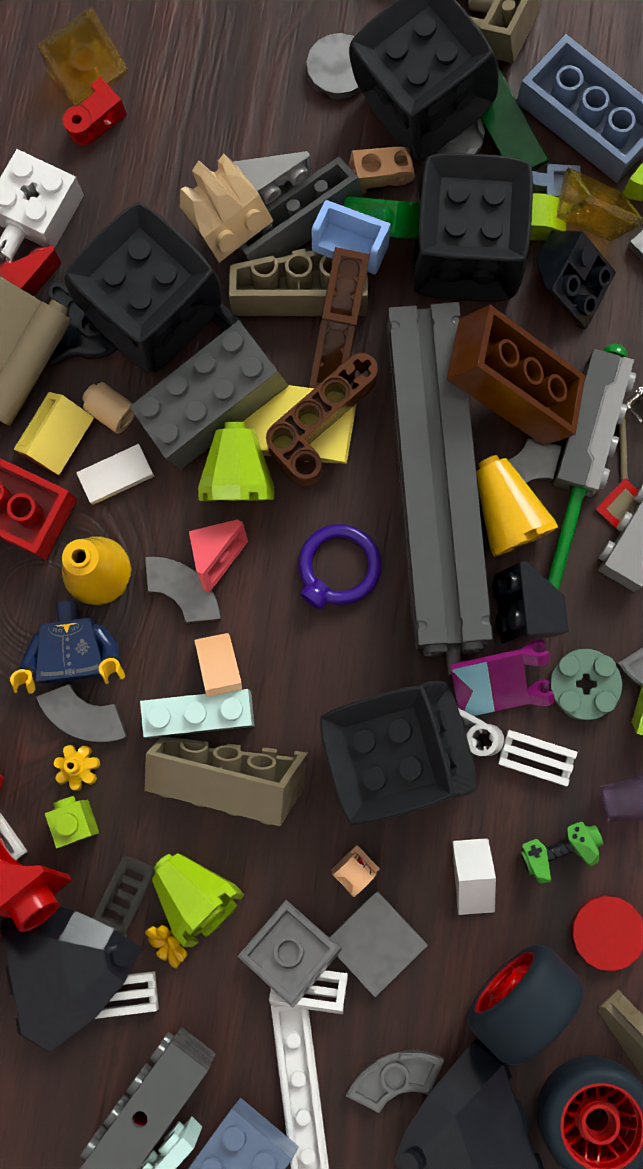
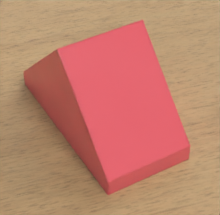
(216, 549)

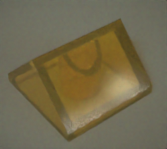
(81, 55)
(596, 207)

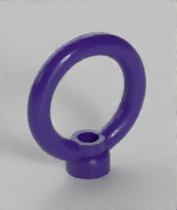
(317, 592)

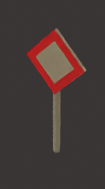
(622, 496)

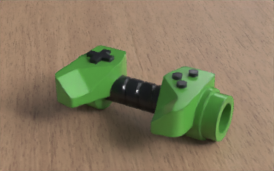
(582, 841)

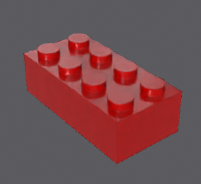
(31, 510)

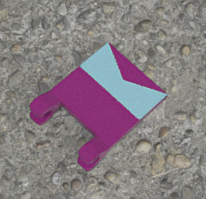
(500, 681)

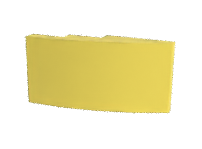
(330, 445)

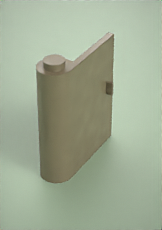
(27, 341)

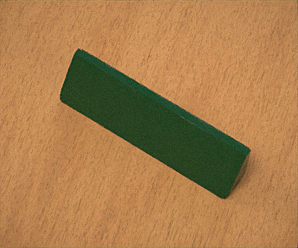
(511, 128)

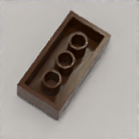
(516, 376)

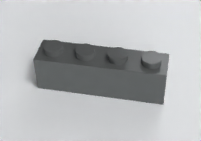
(298, 209)

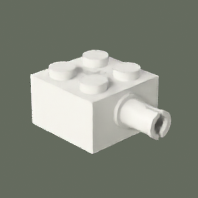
(35, 203)

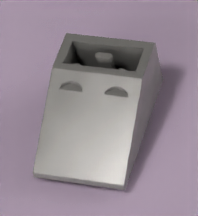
(276, 174)

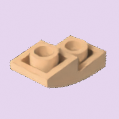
(218, 664)

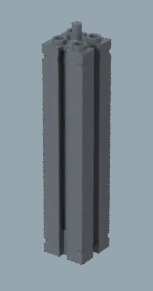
(437, 485)

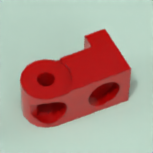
(94, 115)

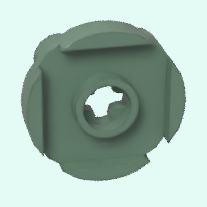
(600, 669)

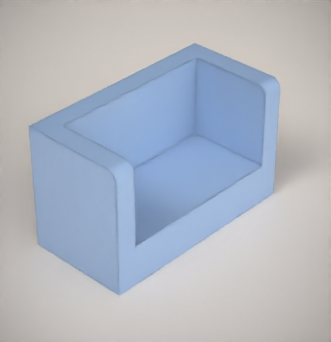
(351, 231)

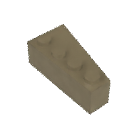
(283, 286)
(226, 778)

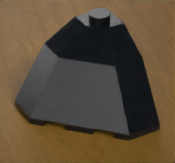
(63, 973)
(470, 1120)

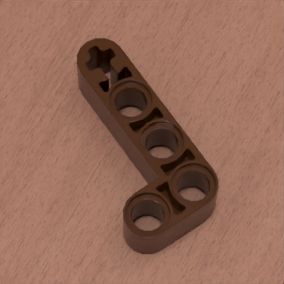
(325, 410)

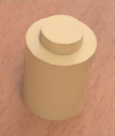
(108, 407)

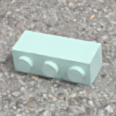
(197, 714)

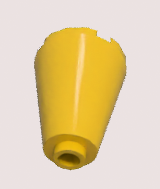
(510, 507)
(95, 570)

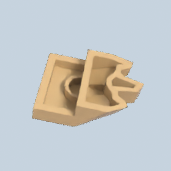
(223, 207)

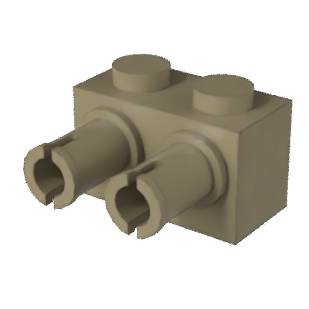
(506, 24)

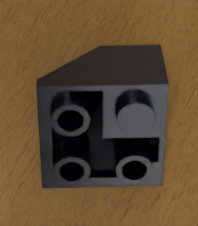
(575, 273)
(528, 605)

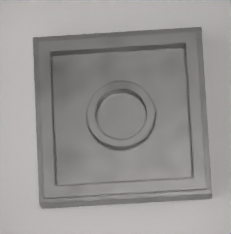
(377, 943)
(289, 953)

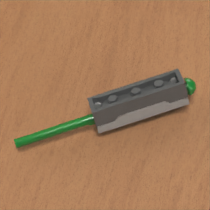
(585, 454)

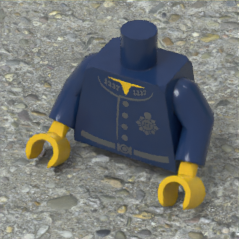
(68, 651)

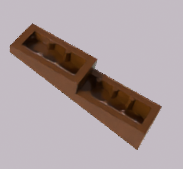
(339, 313)

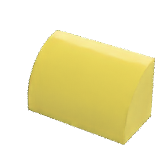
(54, 433)

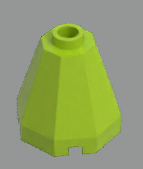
(235, 467)
(193, 897)

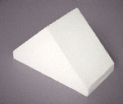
(474, 876)

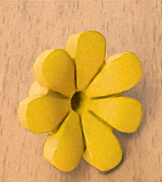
(81, 769)
(168, 945)

